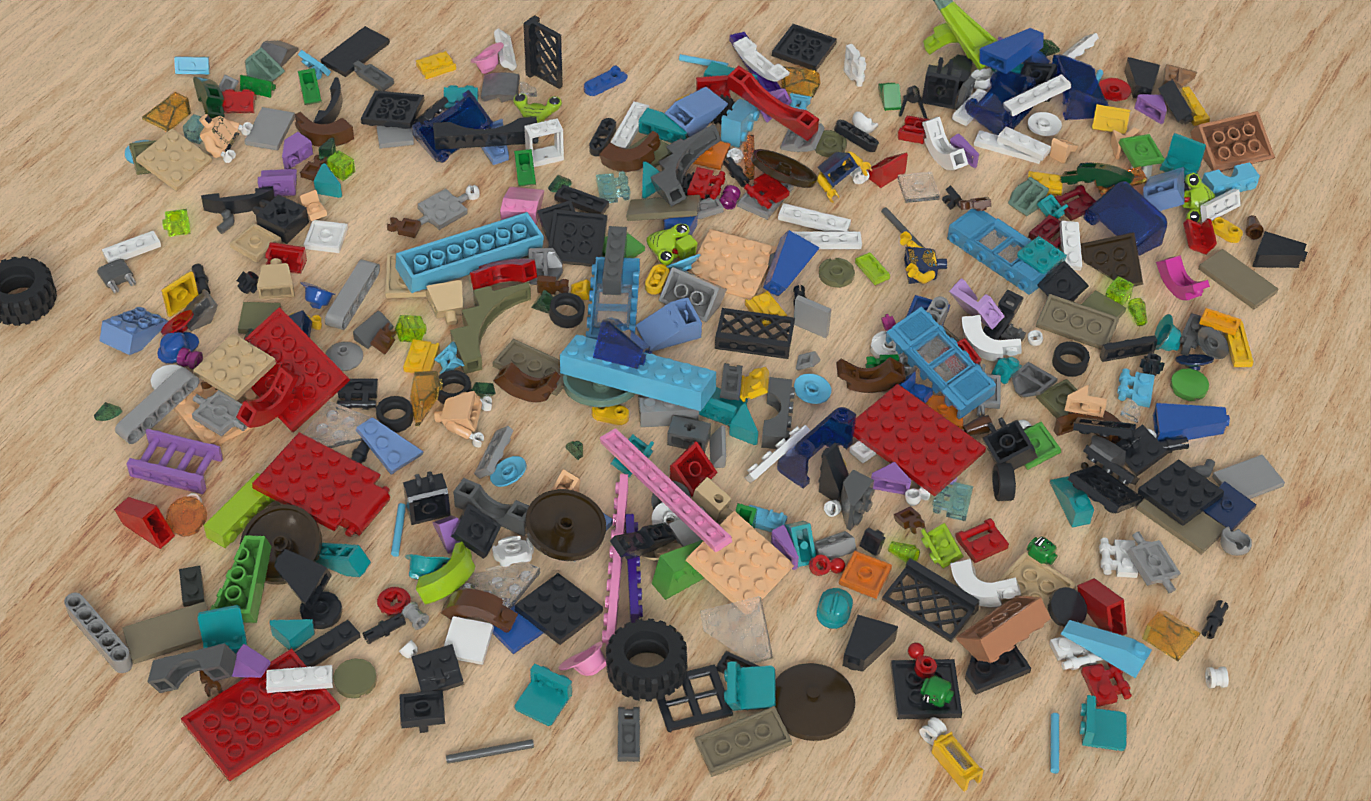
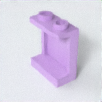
(986, 307)

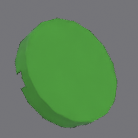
(1189, 384)

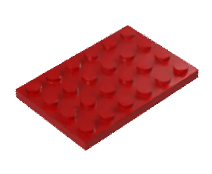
(293, 349)
(917, 439)
(250, 724)

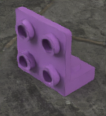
(282, 180)

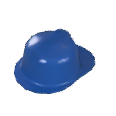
(316, 295)
(173, 342)

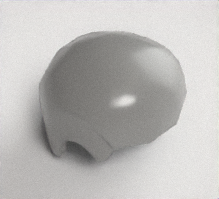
(1235, 542)

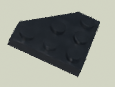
(985, 675)

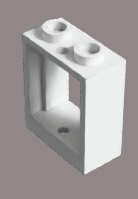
(553, 153)

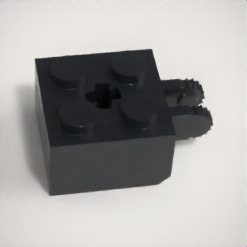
(941, 85)
(281, 217)
(1009, 444)
(426, 498)

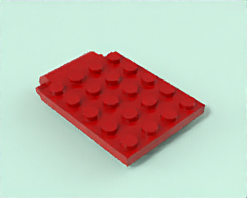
(324, 485)

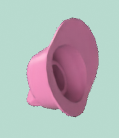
(488, 58)
(586, 662)

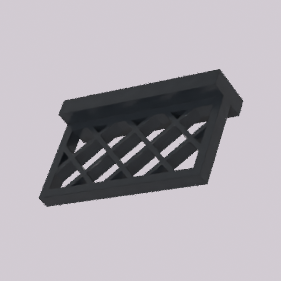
(534, 52)
(753, 344)
(937, 585)

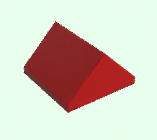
(888, 169)
(692, 468)

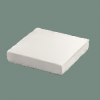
(326, 236)
(469, 639)

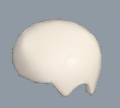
(982, 78)
(863, 123)

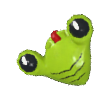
(536, 109)
(1196, 196)
(664, 242)

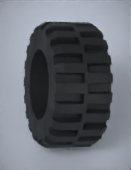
(30, 303)
(646, 638)

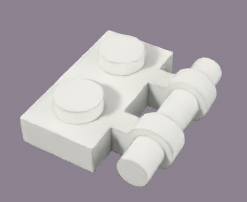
(854, 65)
(1122, 563)
(1066, 649)

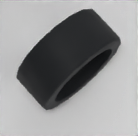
(563, 320)
(1066, 368)
(450, 377)
(395, 402)
(1004, 482)

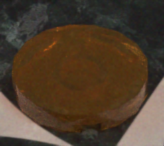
(186, 516)

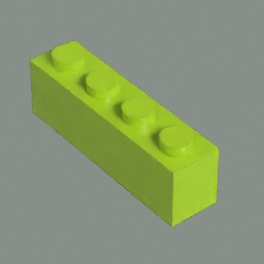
(236, 514)

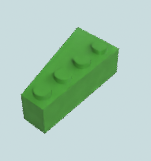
(674, 573)
(246, 578)

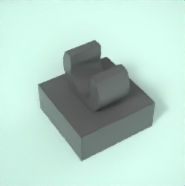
(1013, 333)

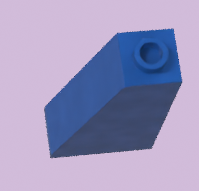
(1012, 50)
(789, 260)
(1188, 421)

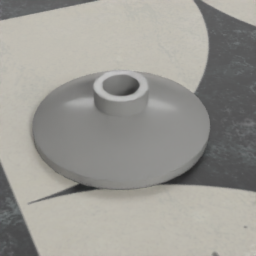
(345, 355)

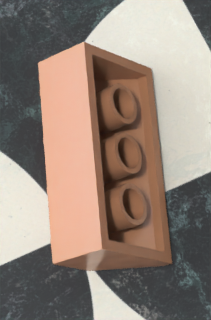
(1004, 627)

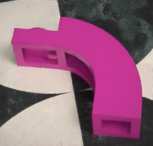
(1178, 281)

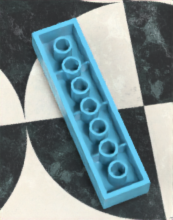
(466, 251)
(657, 379)

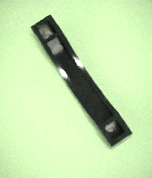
(452, 136)

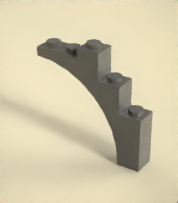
(682, 155)

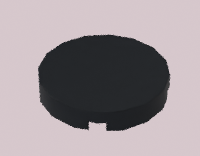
(1067, 605)
(325, 611)

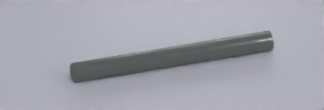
(898, 224)
(489, 751)

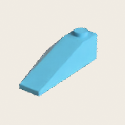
(1114, 648)

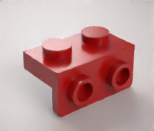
(716, 84)
(238, 101)
(1200, 236)

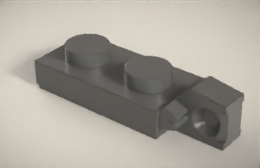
(373, 76)
(1189, 335)

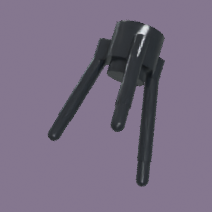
(913, 96)

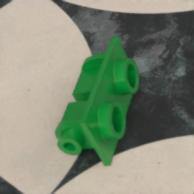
(256, 85)

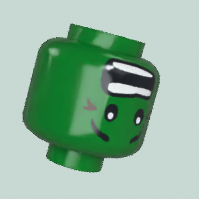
(1042, 550)
(937, 691)

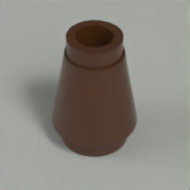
(1254, 227)
(978, 425)

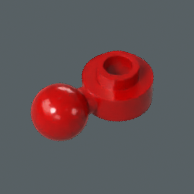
(836, 565)
(916, 651)

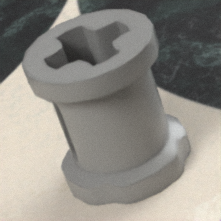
(415, 615)

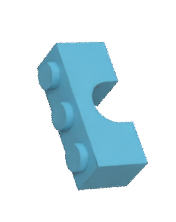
(1243, 178)

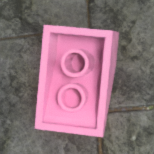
(521, 201)

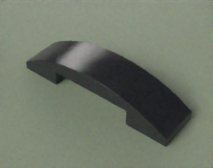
(334, 106)
(237, 204)
(1009, 306)

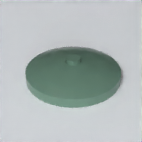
(594, 394)

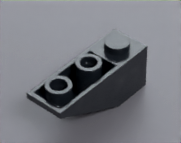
(832, 473)

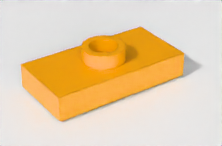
(1220, 321)

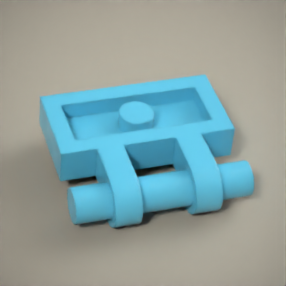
(1142, 387)

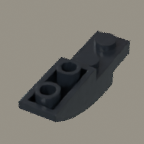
(643, 541)

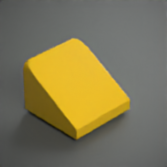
(581, 289)

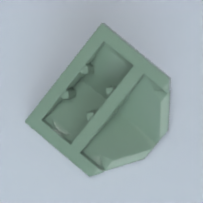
(263, 66)
(1027, 196)

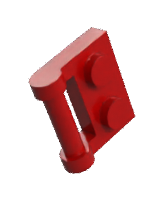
(984, 546)

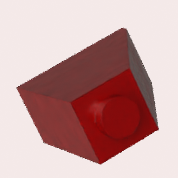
(145, 521)
(1104, 606)

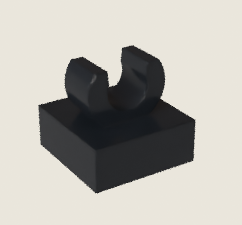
(953, 197)
(872, 541)

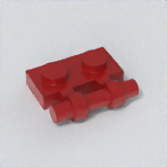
(701, 183)
(770, 187)
(1100, 685)

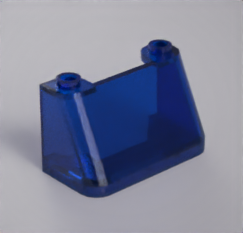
(1084, 90)
(990, 108)
(464, 113)
(1127, 211)
(620, 344)
(834, 428)

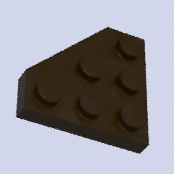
(1115, 257)

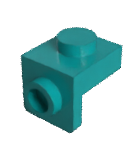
(1050, 206)
(1005, 368)

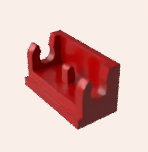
(292, 255)

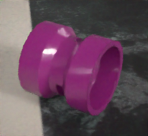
(730, 197)
(188, 358)

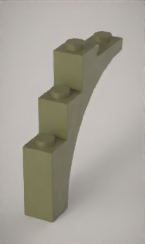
(476, 320)

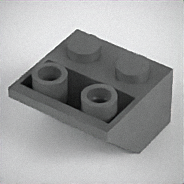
(856, 498)

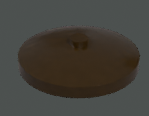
(783, 168)
(565, 525)
(287, 529)
(814, 701)

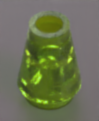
(1138, 311)
(904, 551)

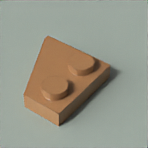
(1178, 74)

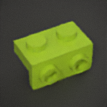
(942, 545)

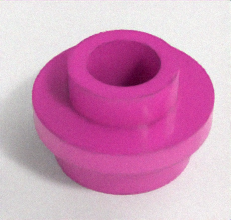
(888, 322)

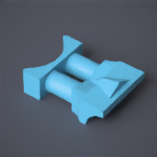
(799, 99)
(447, 354)

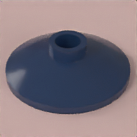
(1194, 361)

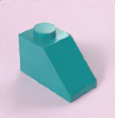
(802, 539)

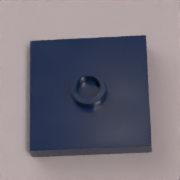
(1231, 508)

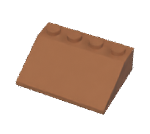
(1234, 141)

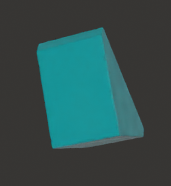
(326, 183)
(647, 185)
(743, 426)
(292, 632)

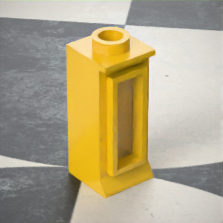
(956, 760)

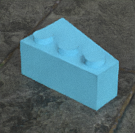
(738, 123)

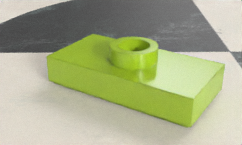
(872, 268)

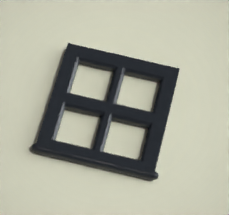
(691, 698)

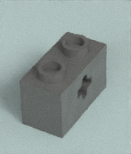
(686, 431)

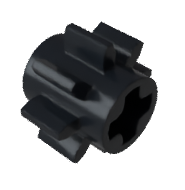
(247, 282)
(1152, 364)

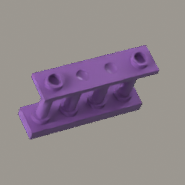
(174, 477)

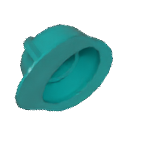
(1167, 334)
(424, 565)
(834, 608)

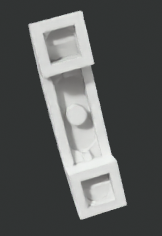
(758, 62)

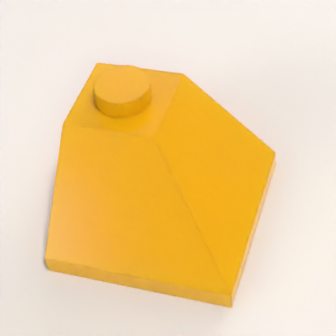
(179, 293)

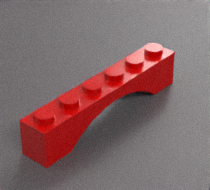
(797, 120)

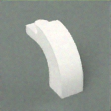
(940, 148)
(985, 346)
(987, 593)

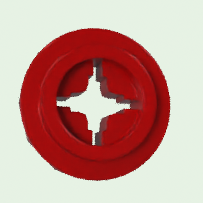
(389, 595)

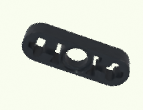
(602, 131)
(856, 135)

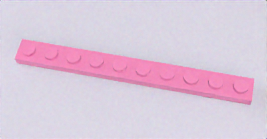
(666, 490)
(615, 567)

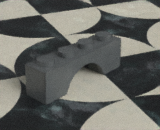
(614, 260)
(778, 396)
(507, 515)
(171, 671)

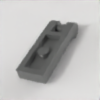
(731, 382)
(628, 734)

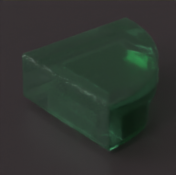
(558, 182)
(107, 412)
(575, 449)

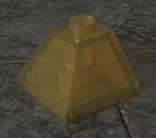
(801, 81)
(169, 112)
(424, 393)
(1170, 634)

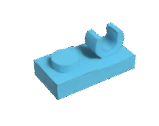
(310, 61)
(191, 65)
(769, 520)

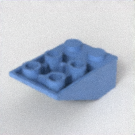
(696, 110)
(1165, 189)
(671, 325)
(131, 330)

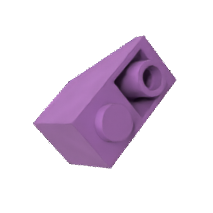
(296, 150)

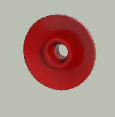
(1115, 89)
(178, 323)

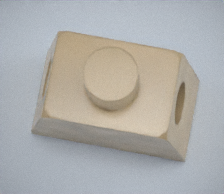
(275, 281)
(446, 300)
(713, 500)

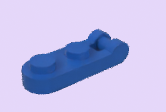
(605, 81)

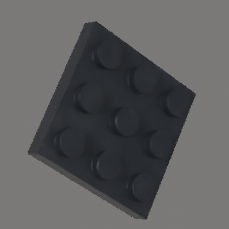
(804, 47)
(392, 109)
(578, 236)
(1105, 489)
(1180, 492)
(558, 608)
(907, 690)

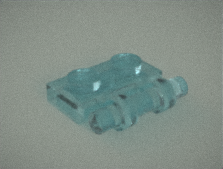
(607, 187)
(959, 501)

